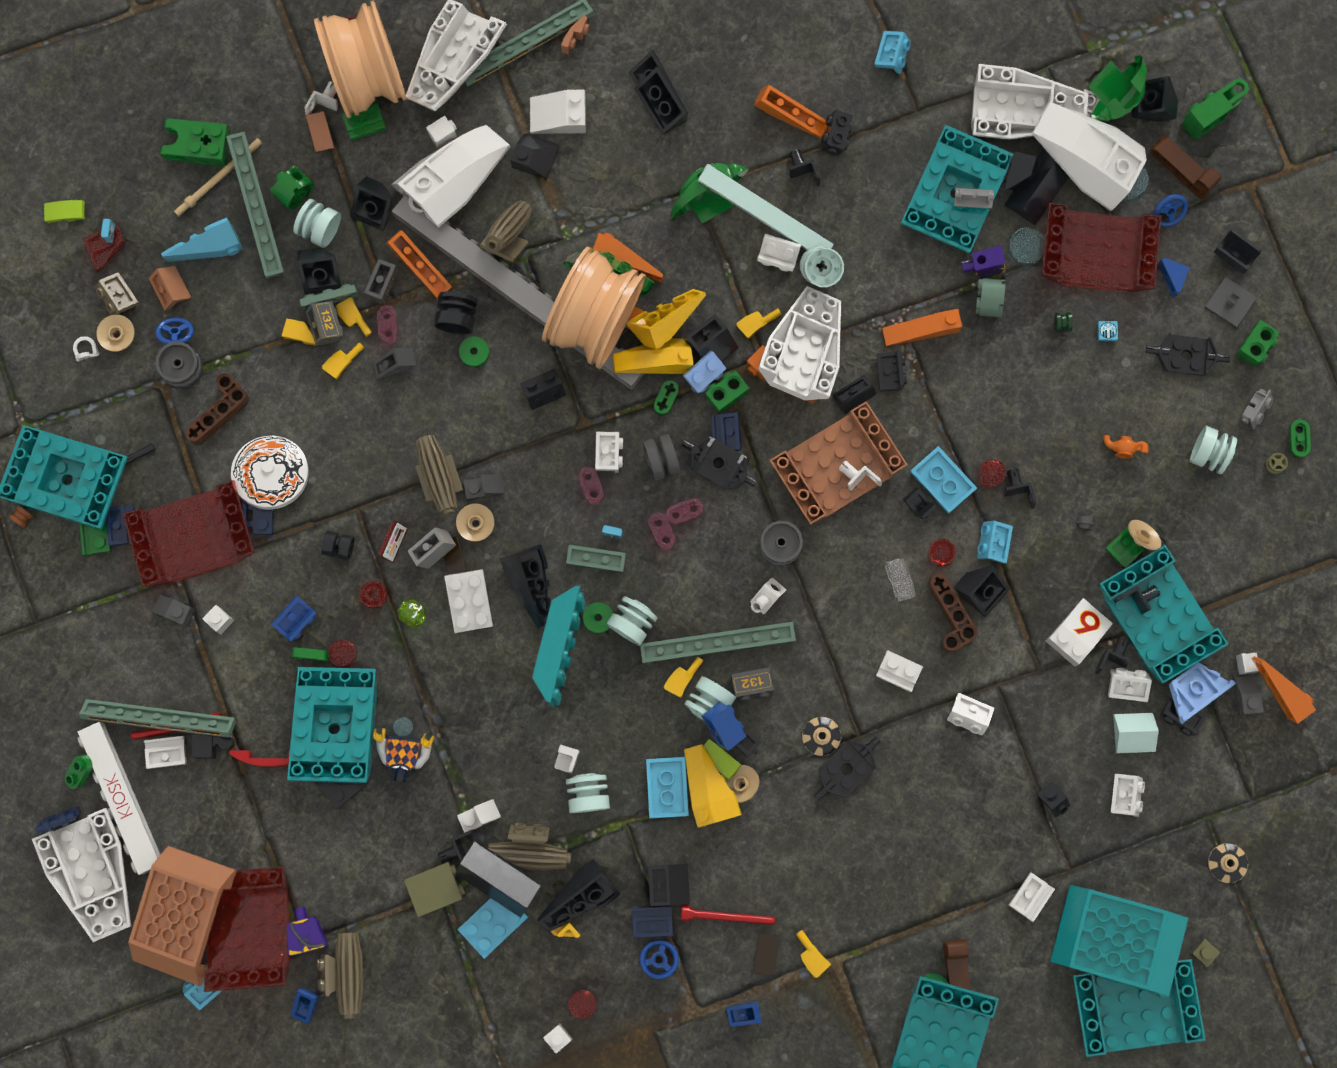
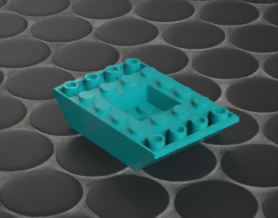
(955, 163)
(41, 466)
(556, 644)
(328, 699)

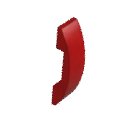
(247, 757)

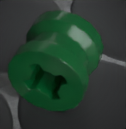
(1063, 322)

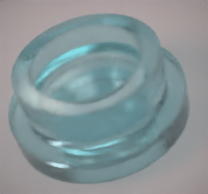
(403, 727)

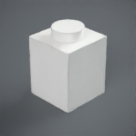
(442, 131)
(218, 619)
(557, 1038)

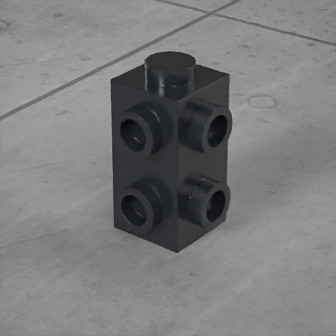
(837, 131)

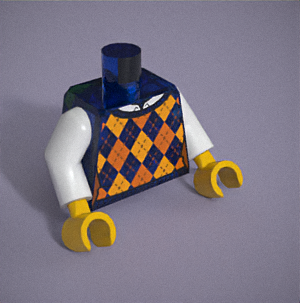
(402, 753)

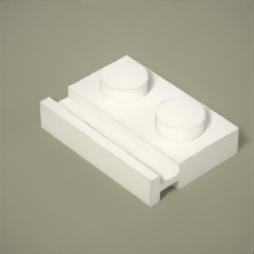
(899, 671)
(165, 752)
(1031, 897)

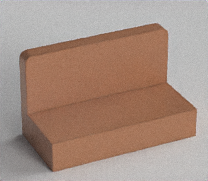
(169, 286)

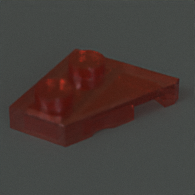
(102, 251)

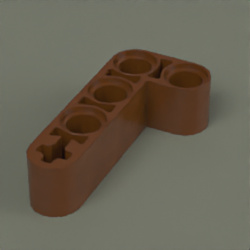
(1185, 168)
(214, 411)
(948, 610)
(956, 963)

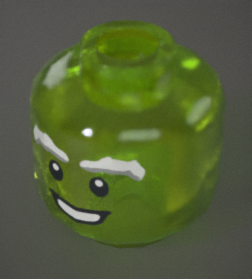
(411, 613)

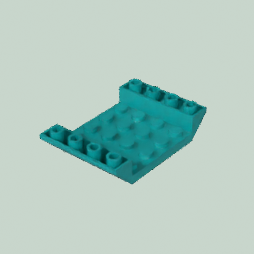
(1174, 630)
(1119, 939)
(1130, 1017)
(943, 1026)

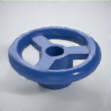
(1169, 208)
(175, 334)
(669, 969)

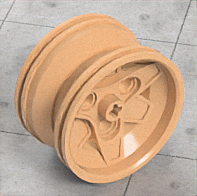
(359, 59)
(593, 307)

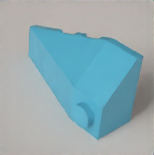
(216, 241)

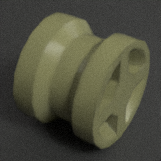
(1279, 460)

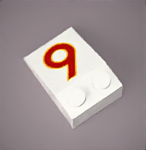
(1079, 632)

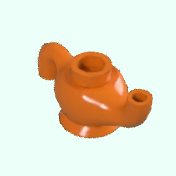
(1125, 446)

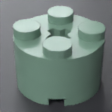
(992, 297)

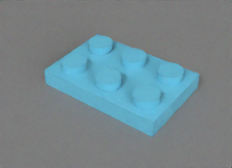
(943, 480)
(667, 787)
(490, 927)

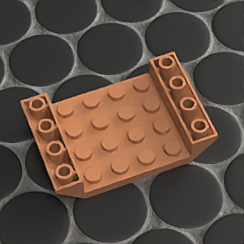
(813, 466)
(178, 913)

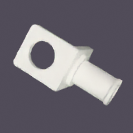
(325, 99)
(856, 476)
(766, 596)

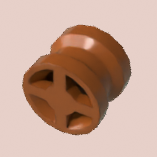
(21, 516)

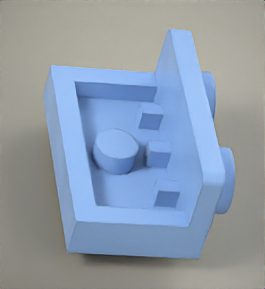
(704, 372)

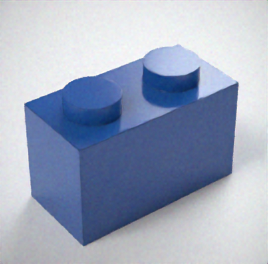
(724, 725)

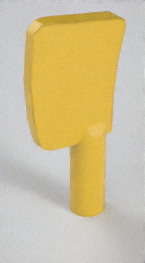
(350, 315)
(754, 322)
(339, 361)
(680, 678)
(812, 958)

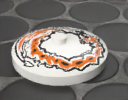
(270, 472)

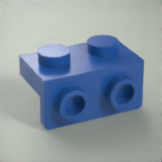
(294, 618)

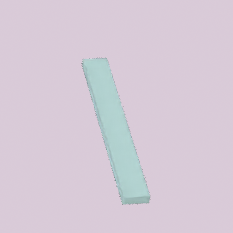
(760, 209)

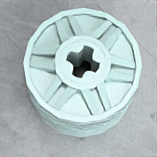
(317, 223)
(825, 276)
(1210, 449)
(632, 620)
(710, 695)
(587, 793)

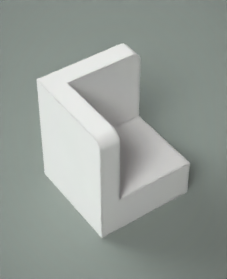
(1246, 664)
(566, 759)

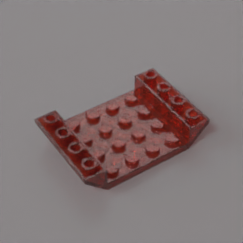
(1101, 249)
(189, 536)
(250, 933)

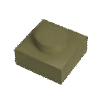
(1205, 952)

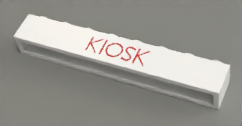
(120, 797)

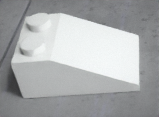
(558, 112)

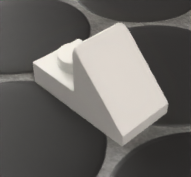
(479, 816)

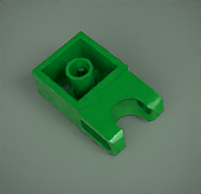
(1213, 109)
(192, 142)

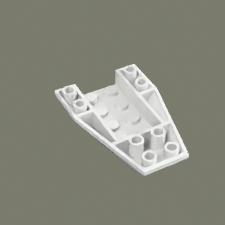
(451, 54)
(1013, 100)
(1091, 153)
(453, 173)
(805, 347)
(88, 873)

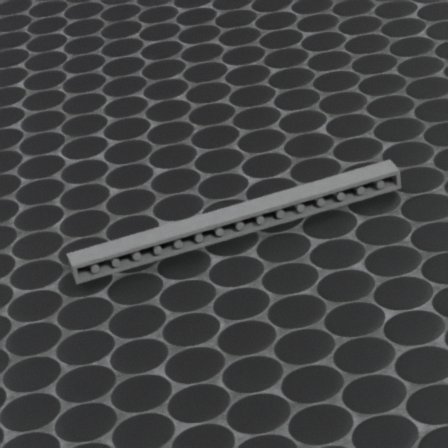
(493, 273)

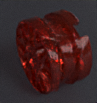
(991, 473)
(941, 552)
(373, 594)
(342, 653)
(582, 1004)

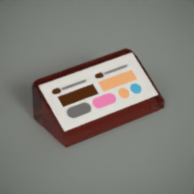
(392, 541)

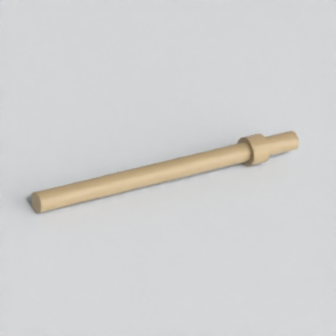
(190, 201)

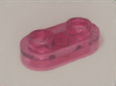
(387, 325)
(591, 485)
(684, 511)
(662, 531)

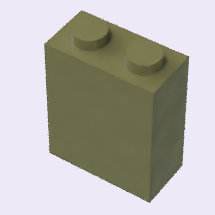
(434, 889)

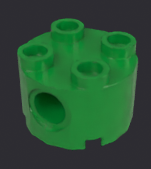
(292, 187)

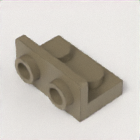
(115, 294)

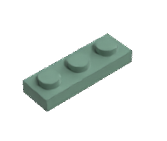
(338, 295)
(595, 558)

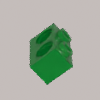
(1255, 342)
(730, 395)

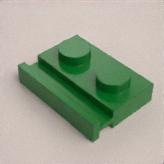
(365, 124)
(94, 540)
(1124, 548)

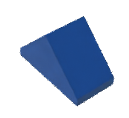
(1173, 274)
(305, 1004)
(743, 1014)

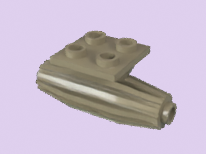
(504, 232)
(437, 475)
(529, 849)
(343, 974)

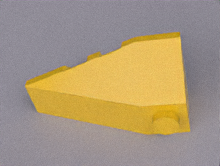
(660, 325)
(672, 358)
(709, 793)

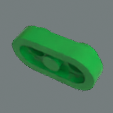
(1299, 439)
(78, 771)

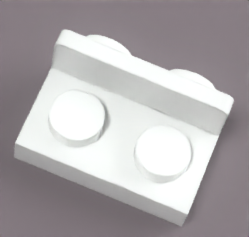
(779, 253)
(608, 451)
(1129, 684)
(970, 714)
(1127, 795)

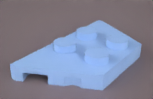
(1196, 690)

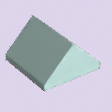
(1135, 733)

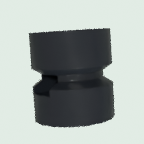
(331, 545)

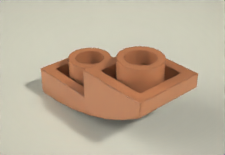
(576, 32)
(319, 131)

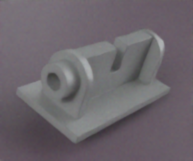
(973, 198)
(1261, 402)

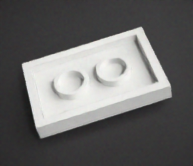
(468, 601)

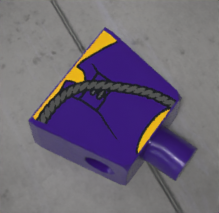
(992, 259)
(304, 933)

